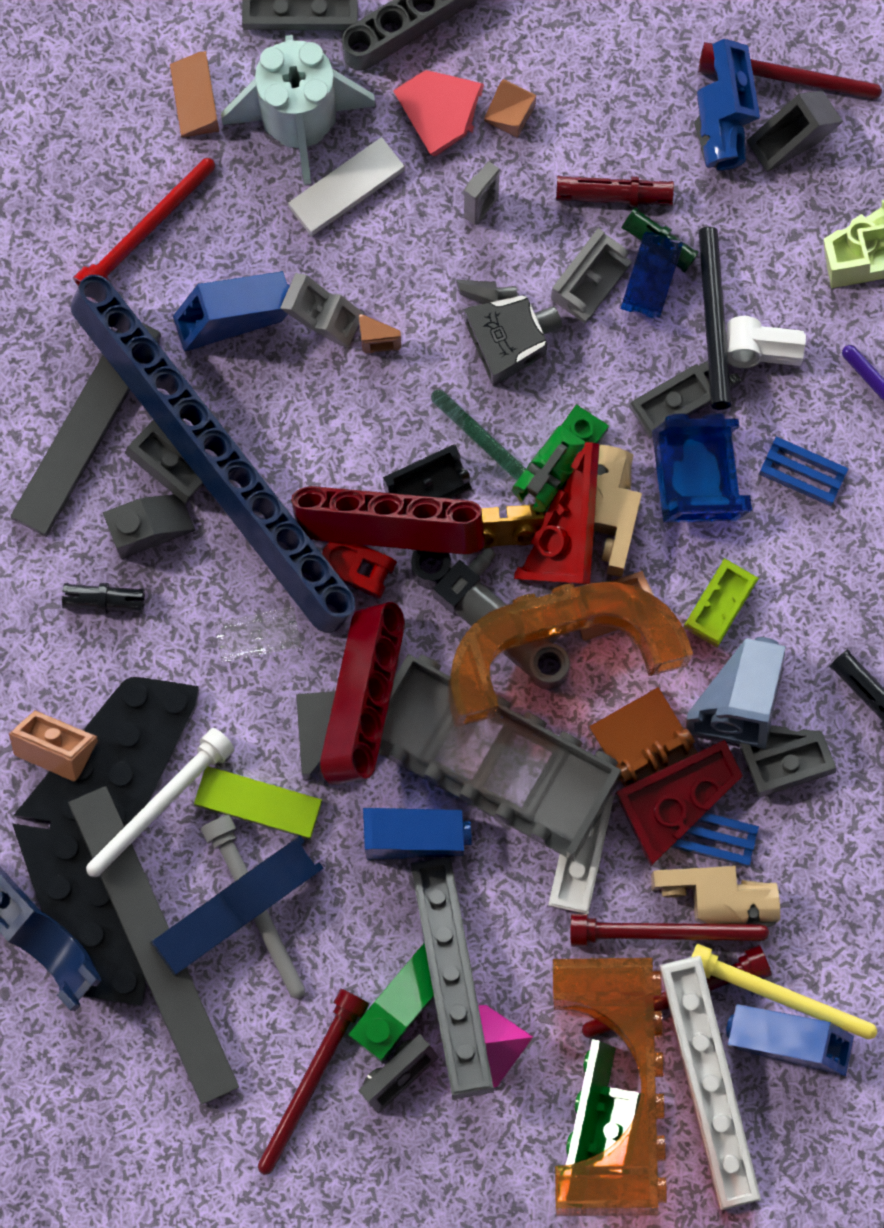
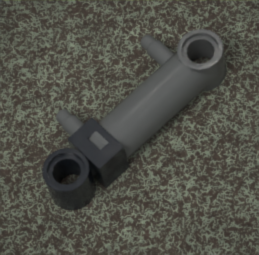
(463, 593)

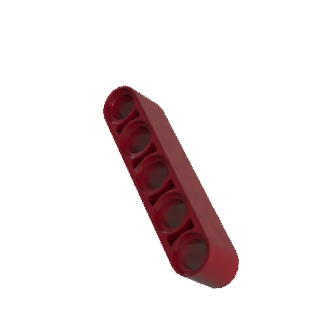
(389, 520)
(362, 694)

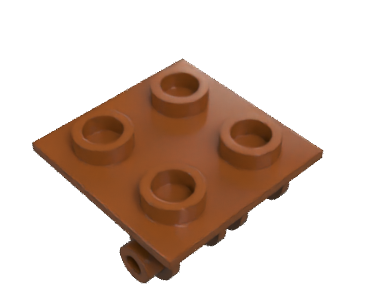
(643, 737)

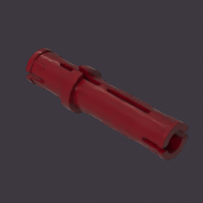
(620, 191)

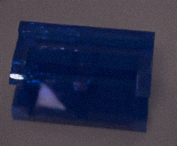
(652, 274)

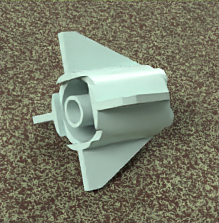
(296, 96)

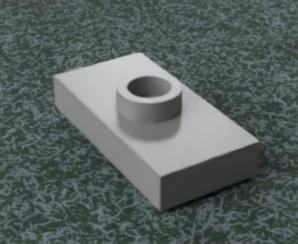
(481, 193)

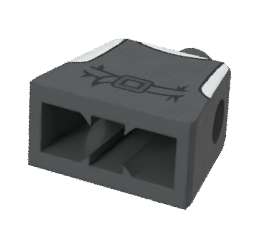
(509, 334)

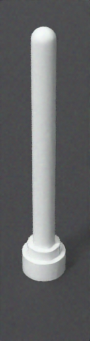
(214, 748)

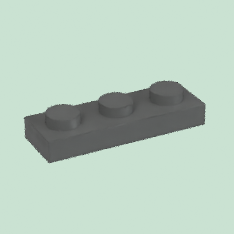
(299, 14)

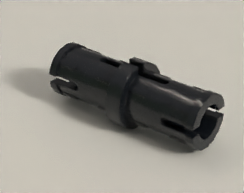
(103, 598)

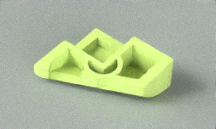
(856, 252)

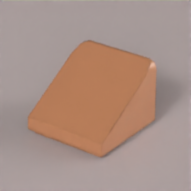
(378, 336)

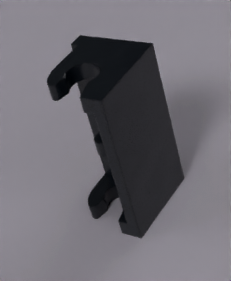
(433, 476)

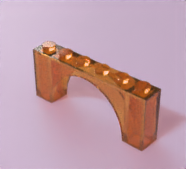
(625, 1175)

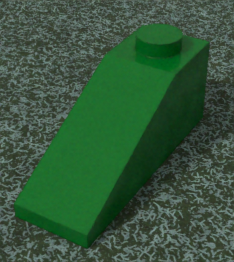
(395, 1008)

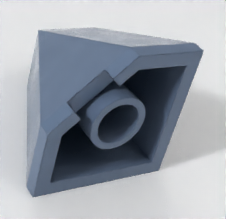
(741, 696)

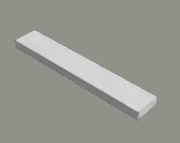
(710, 1082)

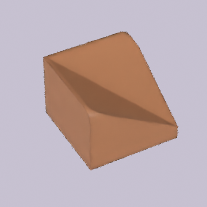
(510, 108)

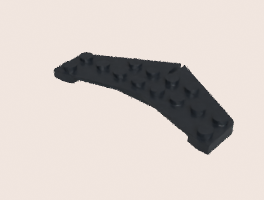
(134, 744)

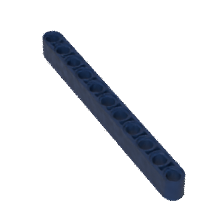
(213, 471)

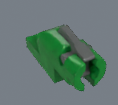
(552, 463)

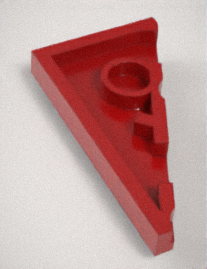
(566, 539)

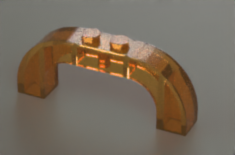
(563, 611)

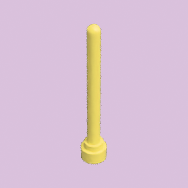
(782, 995)

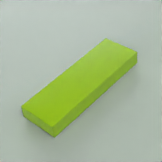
(258, 802)

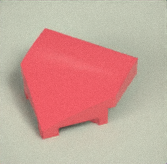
(439, 107)

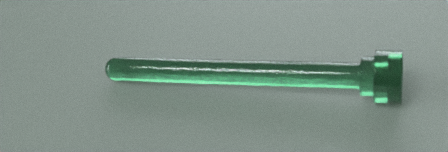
(478, 434)

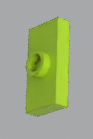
(720, 602)

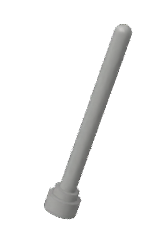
(222, 836)

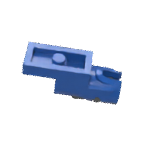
(727, 107)

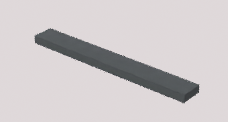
(142, 923)

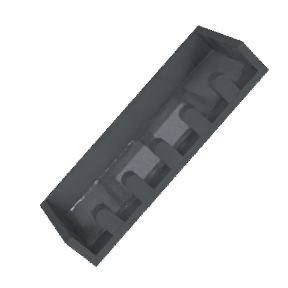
(500, 763)

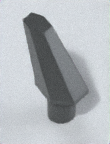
(484, 291)

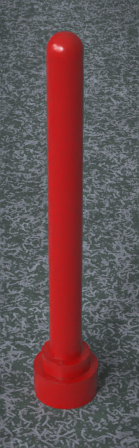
(149, 222)

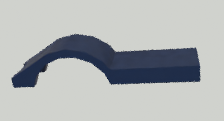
(235, 906)
(47, 942)

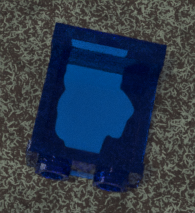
(698, 469)

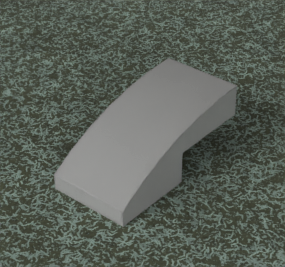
(321, 311)

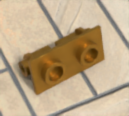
(515, 529)

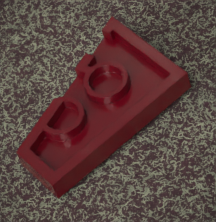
(676, 797)

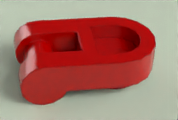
(348, 559)

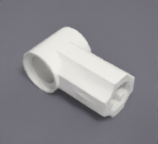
(752, 343)

